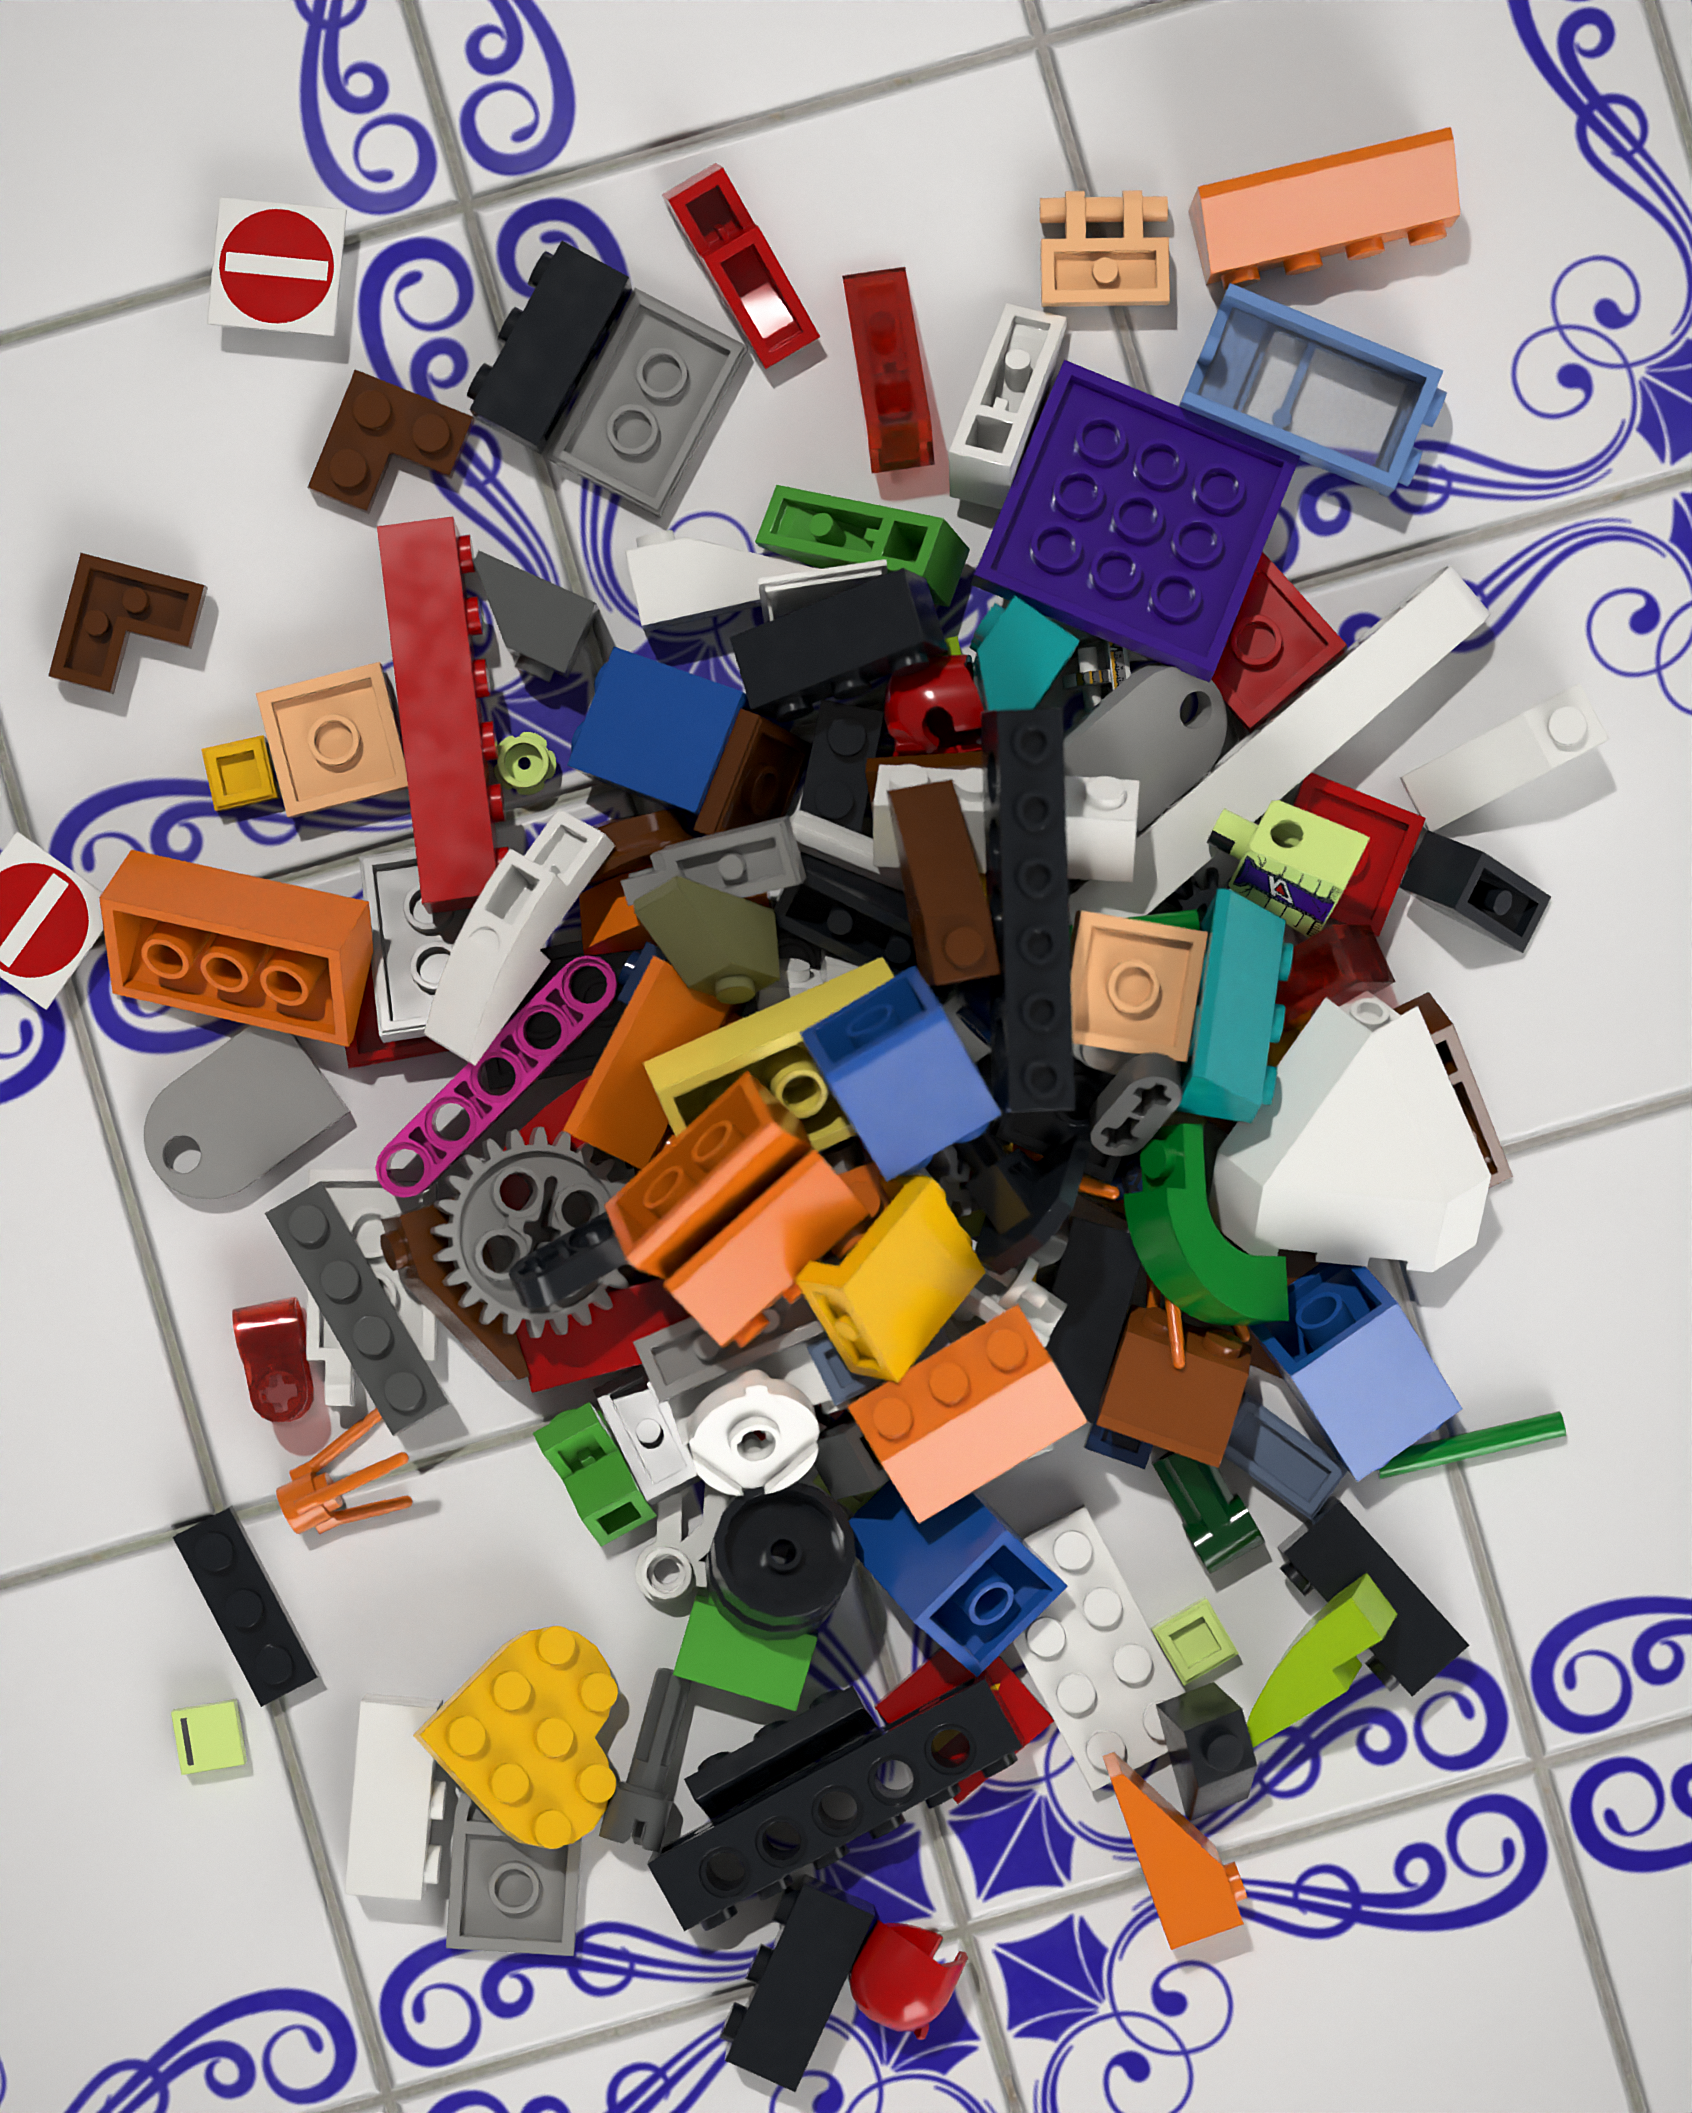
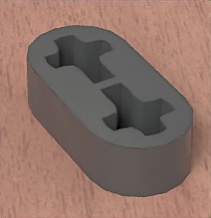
(1124, 1099)

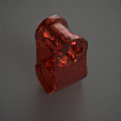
(274, 1345)

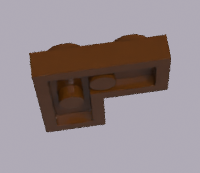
(380, 423)
(108, 605)

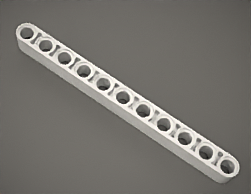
(1281, 752)

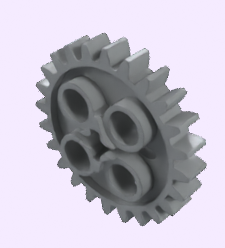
(480, 1214)

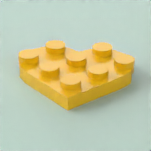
(527, 1734)

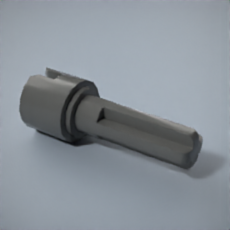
(642, 1794)

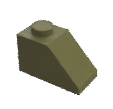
(713, 938)

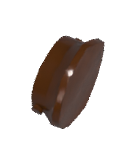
(637, 839)

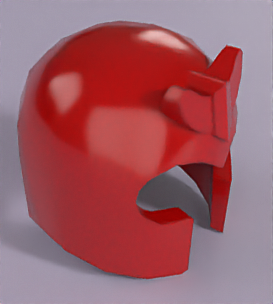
(935, 709)
(899, 1980)

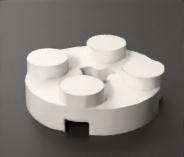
(747, 1406)

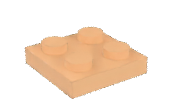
(334, 739)
(1134, 984)

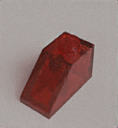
(1334, 966)

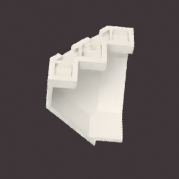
(1355, 1149)

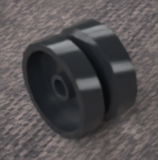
(774, 1597)

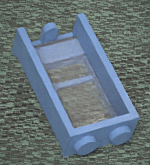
(1314, 390)

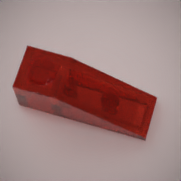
(889, 370)

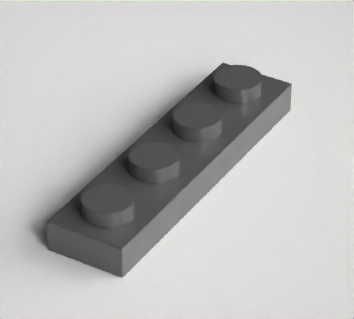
(357, 1308)

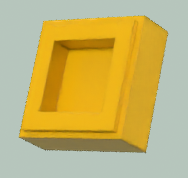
(240, 773)

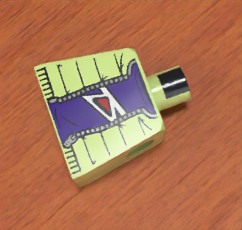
(1290, 862)

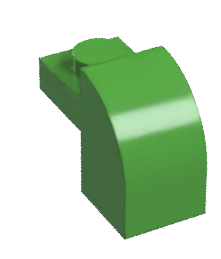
(594, 1472)

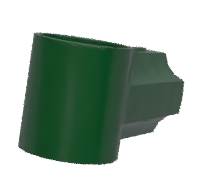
(1212, 1515)

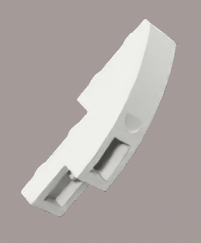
(502, 937)

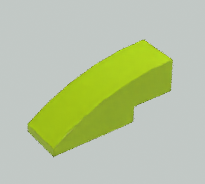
(1322, 1658)

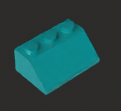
(1018, 656)
(1236, 1011)

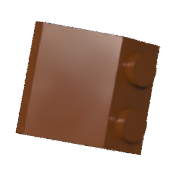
(1173, 1407)

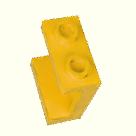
(895, 1282)

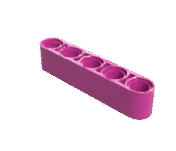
(467, 1087)

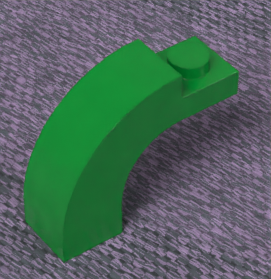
(1184, 1247)

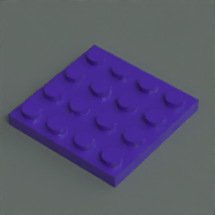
(1136, 520)

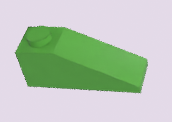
(844, 531)

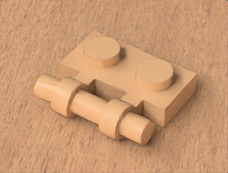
(1104, 269)

